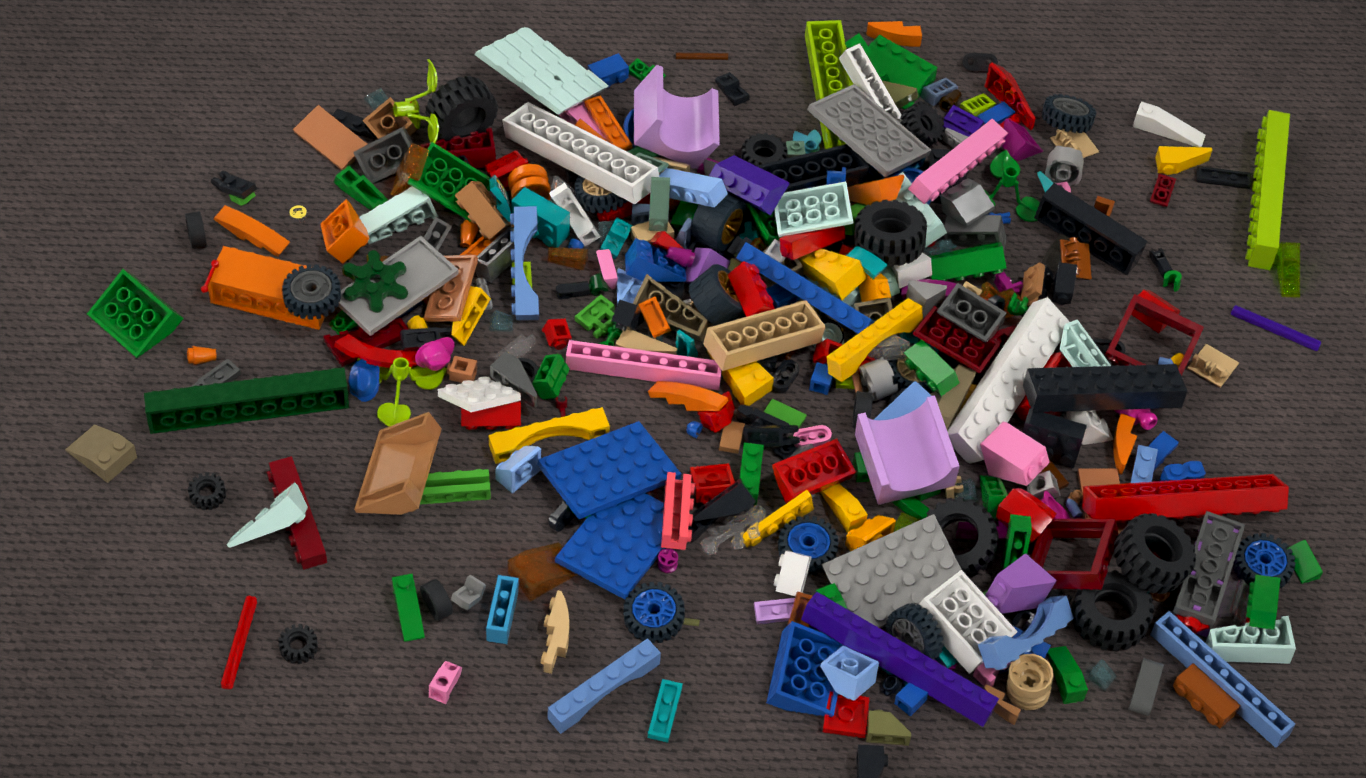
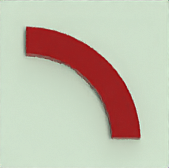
(373, 355)

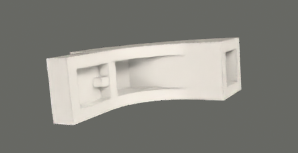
(578, 218)

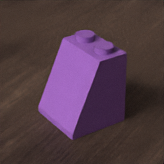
(1020, 586)

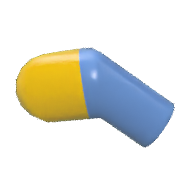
(1176, 359)

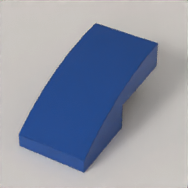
(1165, 445)

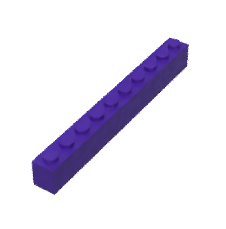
(900, 659)

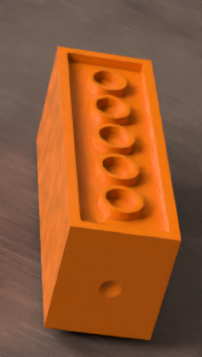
(254, 285)

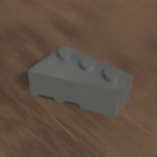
(983, 231)

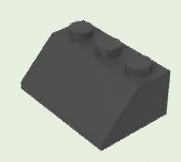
(972, 313)

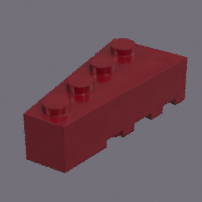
(477, 147)

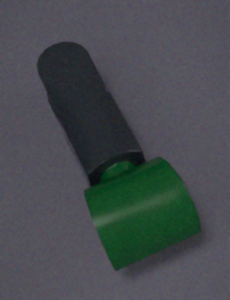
(582, 288)

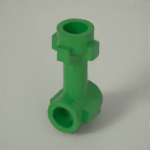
(613, 335)

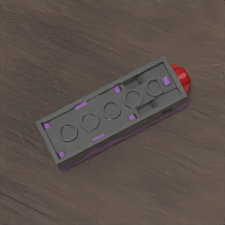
(1205, 586)

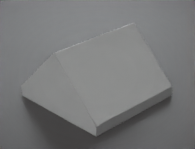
(926, 295)

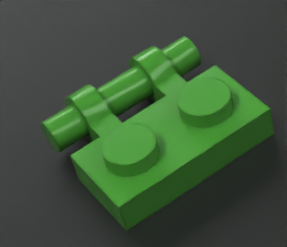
(594, 313)

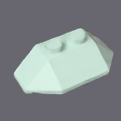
(1080, 348)

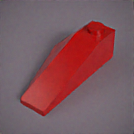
(1006, 89)

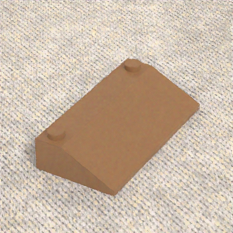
(399, 467)

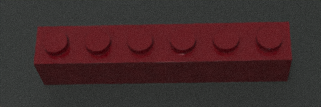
(305, 533)

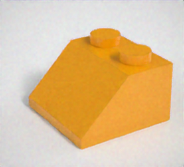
(870, 531)

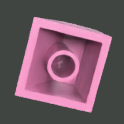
(1013, 455)

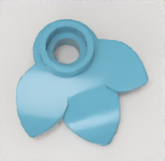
(811, 141)

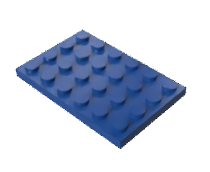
(608, 469)
(616, 544)

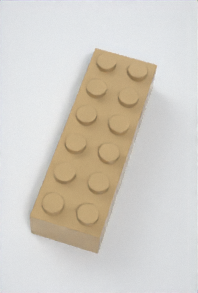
(764, 335)

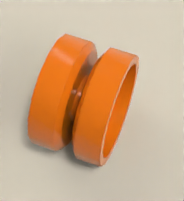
(529, 176)

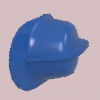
(364, 380)

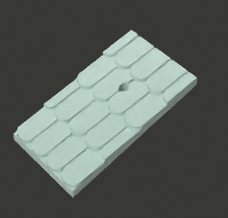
(541, 70)

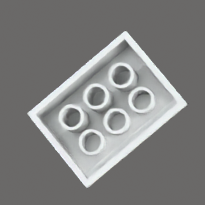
(965, 619)

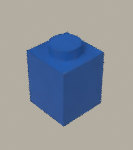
(821, 380)
(910, 699)

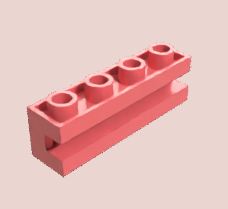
(676, 512)

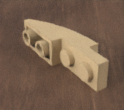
(557, 631)

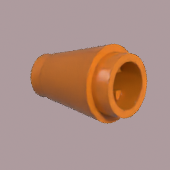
(468, 233)
(200, 355)

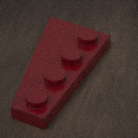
(382, 338)

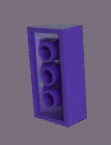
(750, 183)

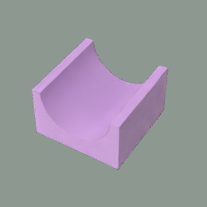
(675, 125)
(907, 453)

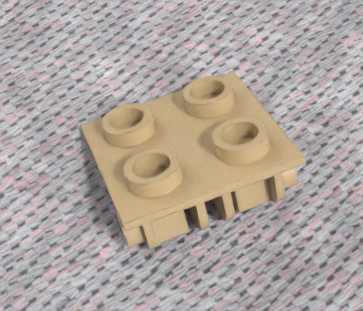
(1076, 140)
(1213, 365)

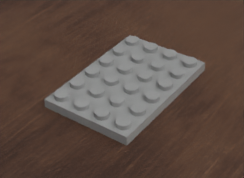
(869, 130)
(893, 570)

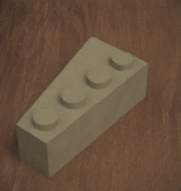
(676, 312)

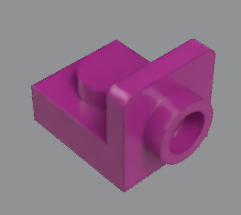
(1004, 283)

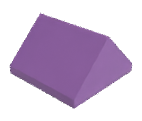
(703, 260)

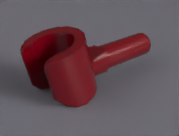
(561, 406)

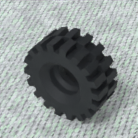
(923, 123)

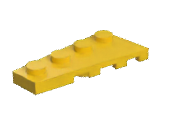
(796, 507)

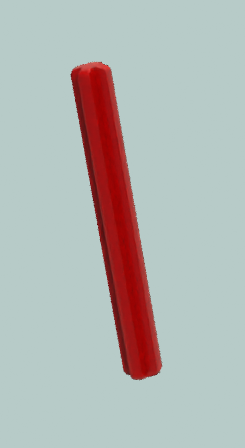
(239, 642)

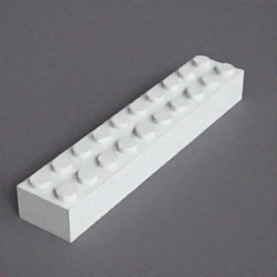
(580, 152)
(1002, 384)

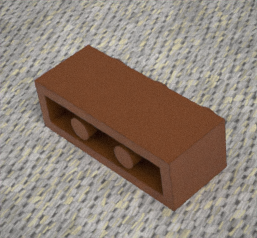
(1206, 696)

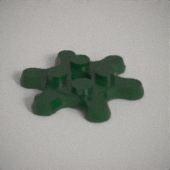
(374, 291)

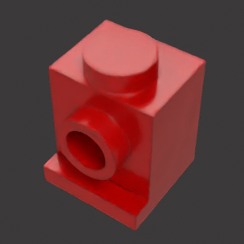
(557, 333)

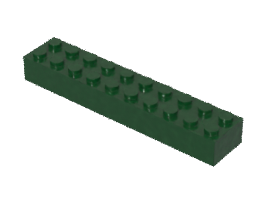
(246, 400)

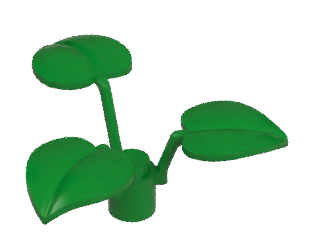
(1008, 169)

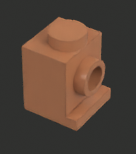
(462, 369)

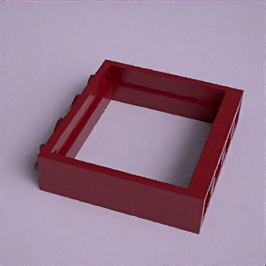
(1160, 314)
(1079, 528)

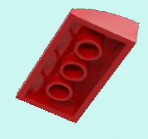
(813, 470)

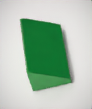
(912, 507)
(1306, 565)

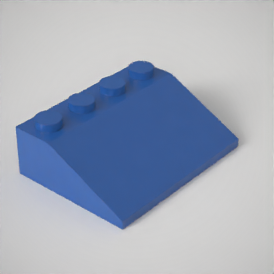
(797, 676)

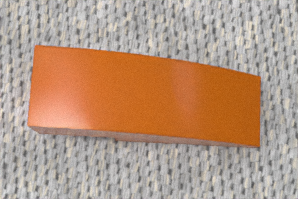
(896, 32)
(1123, 441)

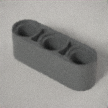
(1146, 687)

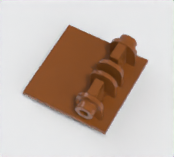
(1077, 253)

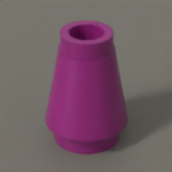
(681, 256)

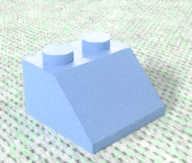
(518, 468)
(850, 672)

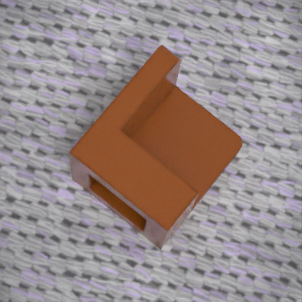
(1104, 205)

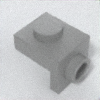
(469, 594)

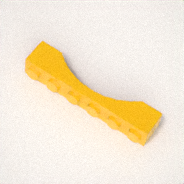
(848, 357)
(584, 425)

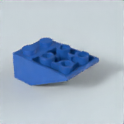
(649, 260)

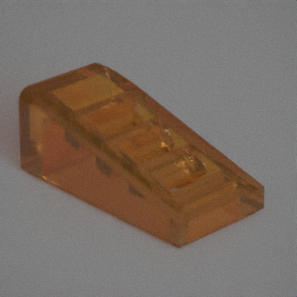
(569, 257)

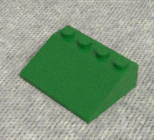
(902, 65)
(445, 176)
(134, 314)

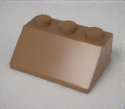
(482, 210)

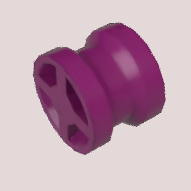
(665, 556)

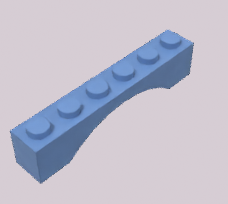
(525, 226)
(1050, 616)
(579, 701)

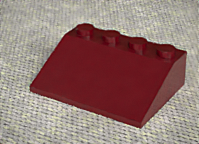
(956, 341)

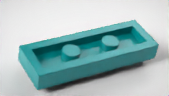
(665, 710)

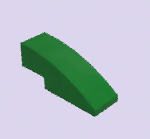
(359, 188)

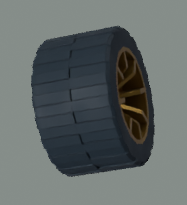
(719, 225)
(715, 296)

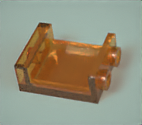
(410, 167)

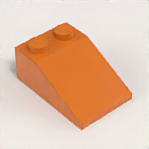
(344, 232)

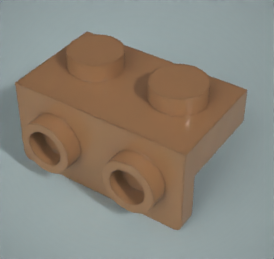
(1033, 282)

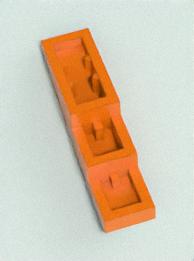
(252, 230)
(691, 396)

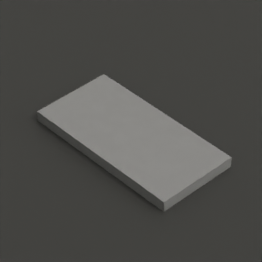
(424, 274)

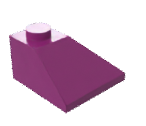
(1019, 141)

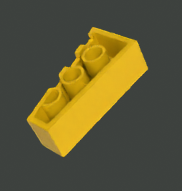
(834, 271)
(748, 382)

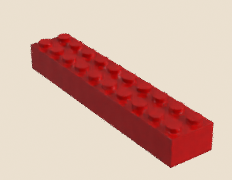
(1186, 497)

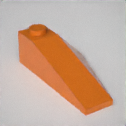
(876, 190)

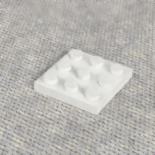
(479, 394)

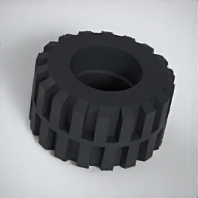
(763, 145)

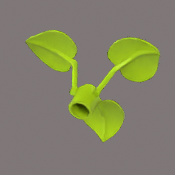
(411, 110)
(425, 378)

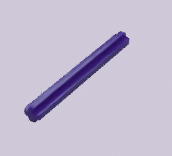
(1276, 328)

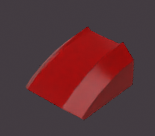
(1025, 504)

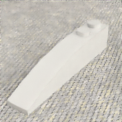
(866, 79)

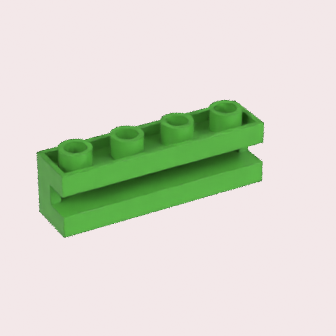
(456, 486)

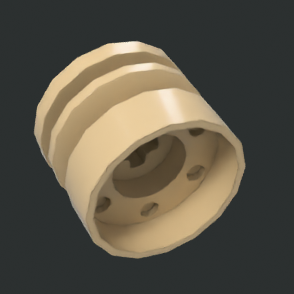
(1029, 682)

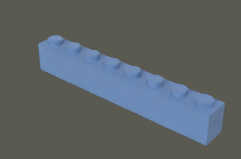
(1254, 706)

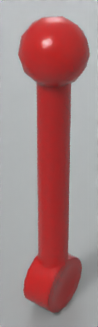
(215, 264)

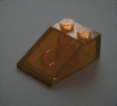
(538, 570)

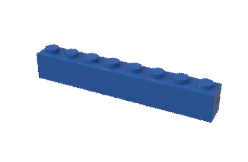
(804, 289)

